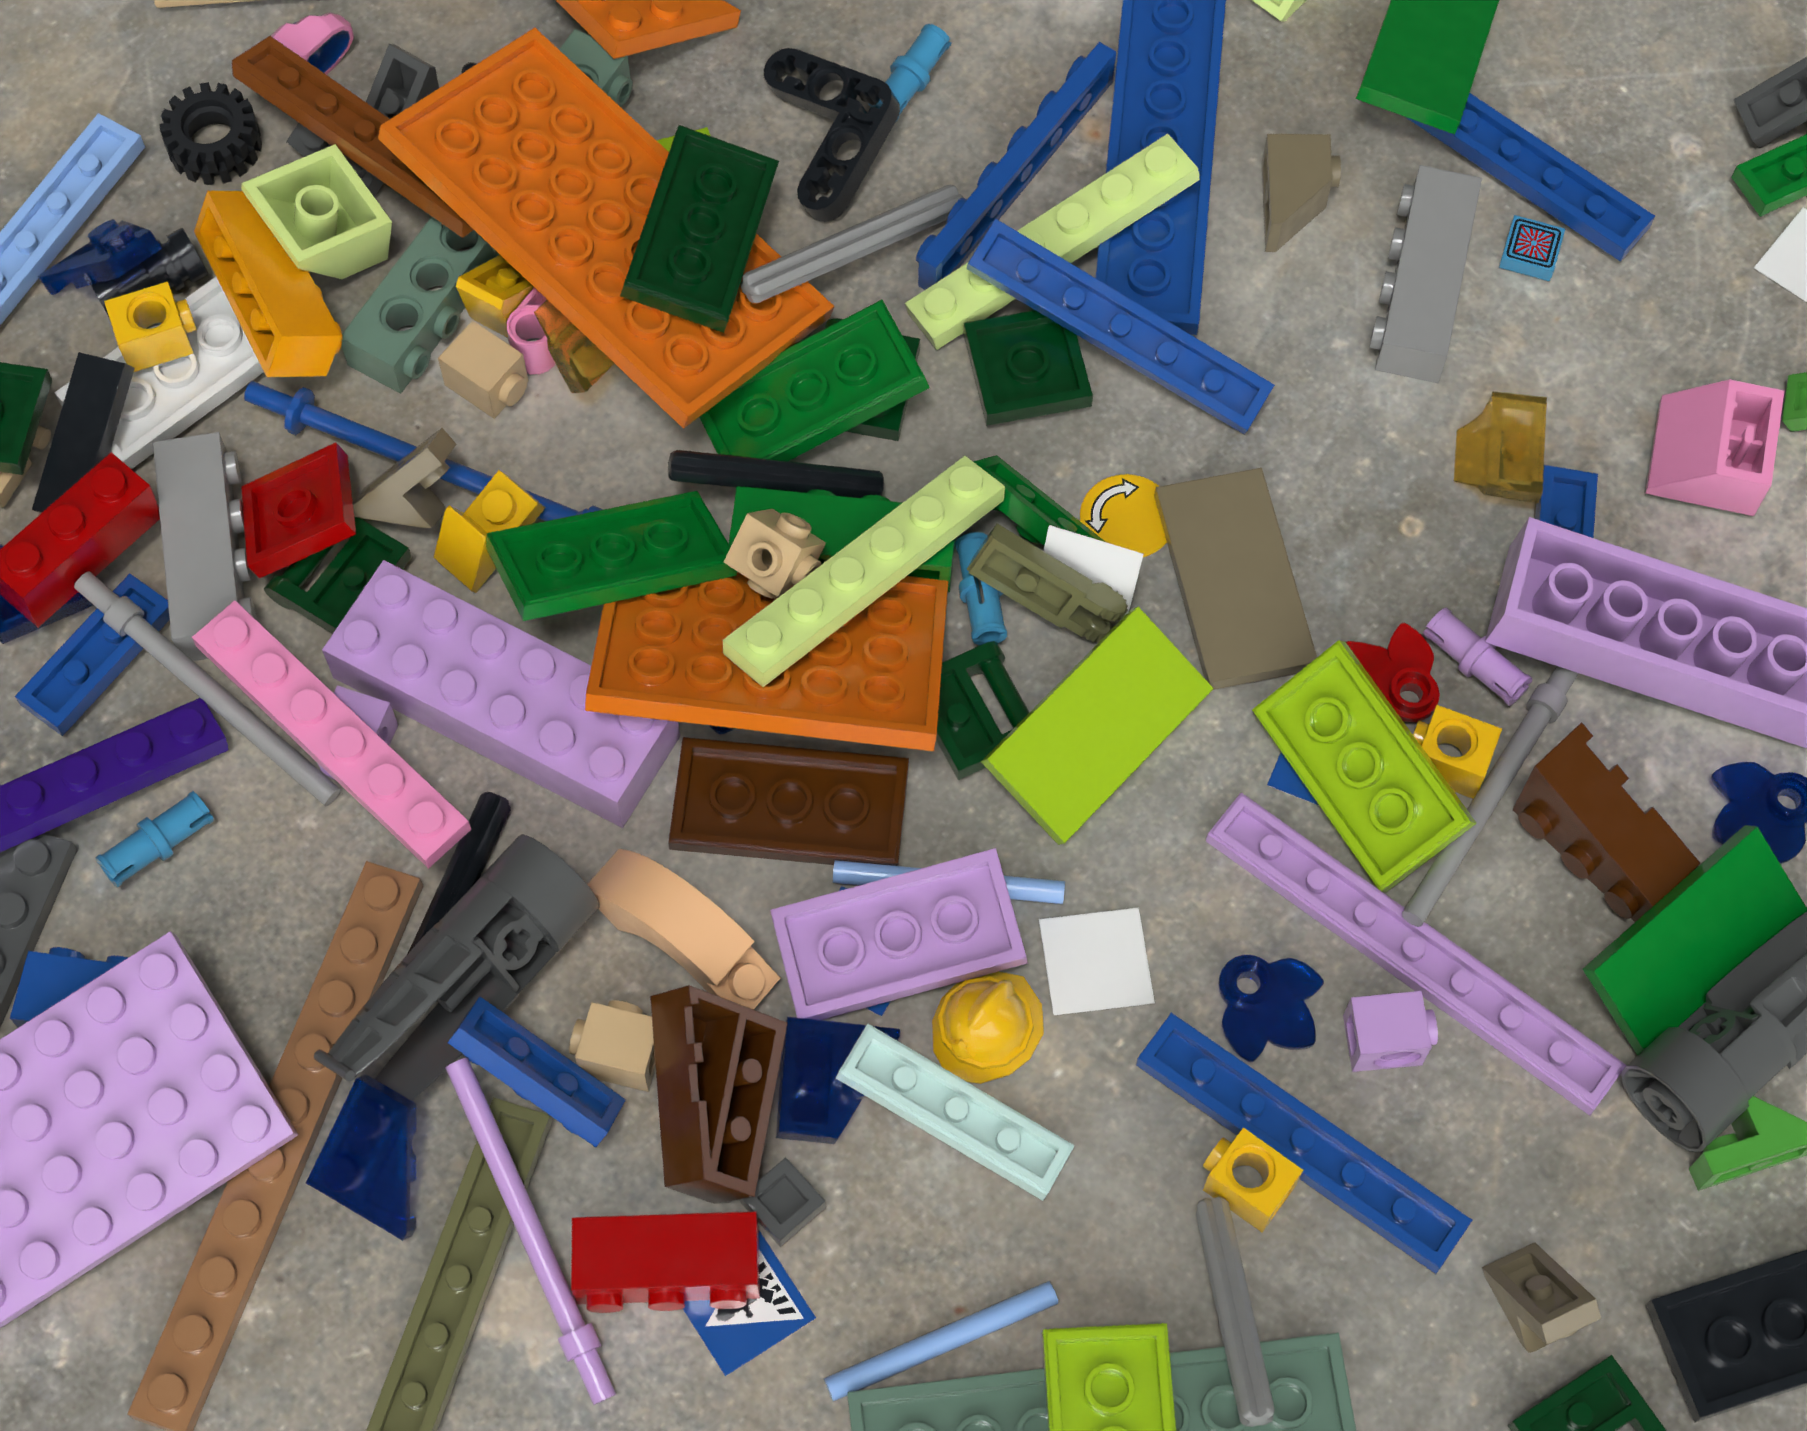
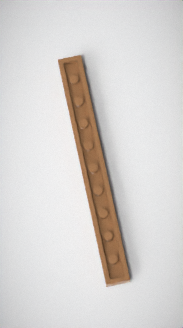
(259, 1196)

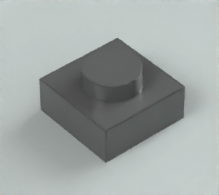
(784, 1202)

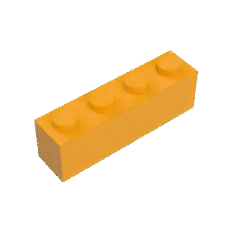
(268, 293)

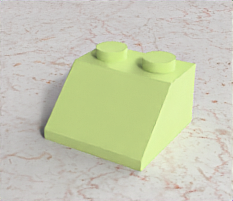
(322, 214)

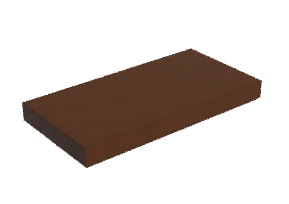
(788, 803)

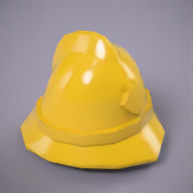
(987, 1027)

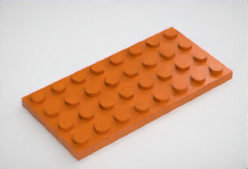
(563, 195)

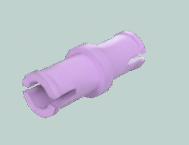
(1477, 656)

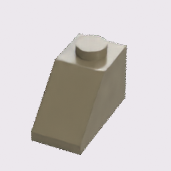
(1295, 183)

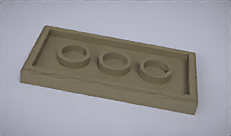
(1235, 578)

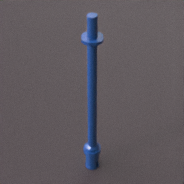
(301, 412)

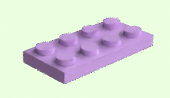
(898, 936)

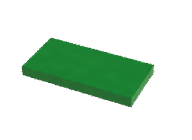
(1427, 59)
(818, 389)
(609, 555)
(1694, 938)

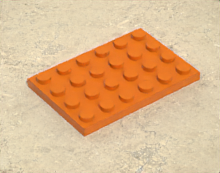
(860, 685)

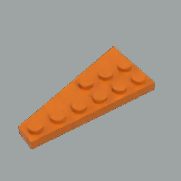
(643, 25)

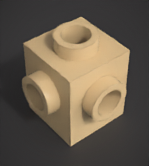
(774, 551)

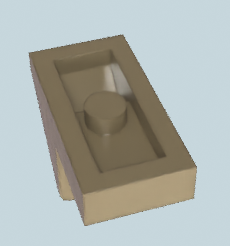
(403, 490)
(1539, 1297)

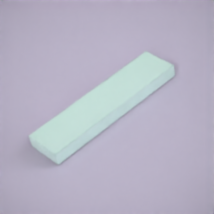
(955, 1112)

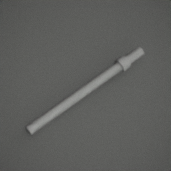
(128, 619)
(1543, 708)

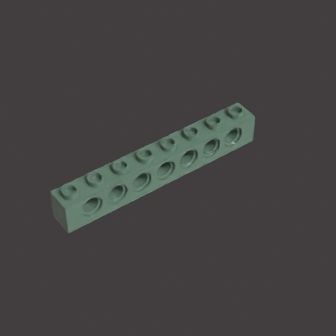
(433, 260)

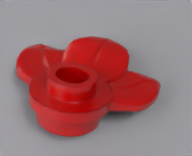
(1402, 668)

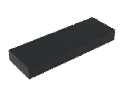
(84, 424)

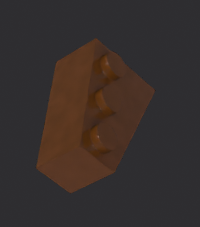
(1601, 828)
(713, 1091)

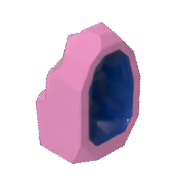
(318, 39)

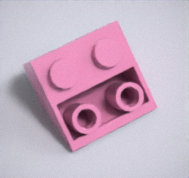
(1716, 445)

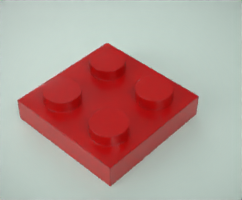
(298, 510)

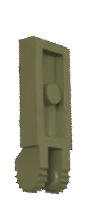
(1046, 585)

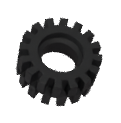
(203, 110)

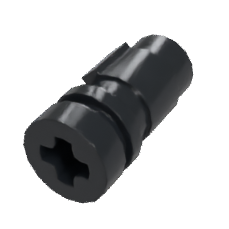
(173, 263)

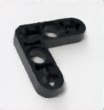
(849, 123)

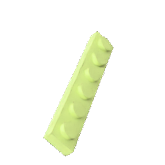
(1065, 230)
(862, 571)

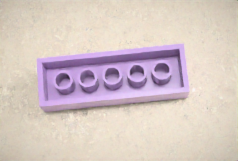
(1654, 629)
(495, 692)

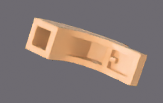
(684, 924)

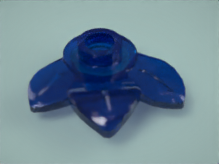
(1755, 802)
(1274, 1011)

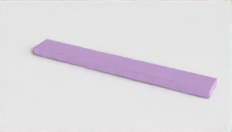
(1416, 954)

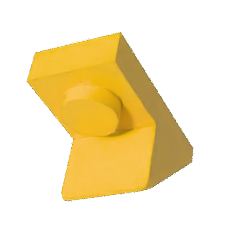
(493, 293)
(463, 534)

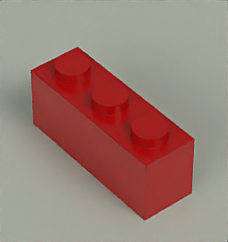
(75, 536)
(665, 1260)

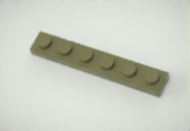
(457, 1281)

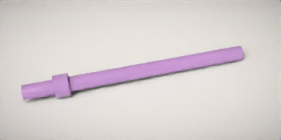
(578, 1340)

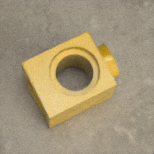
(137, 311)
(1471, 736)
(1251, 1204)

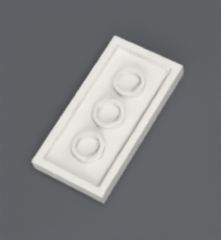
(183, 390)

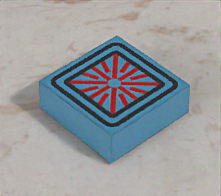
(1532, 248)

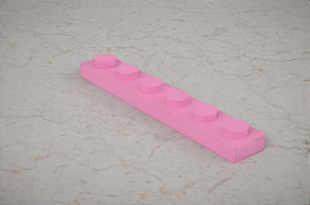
(332, 734)

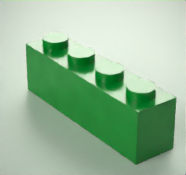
(834, 520)

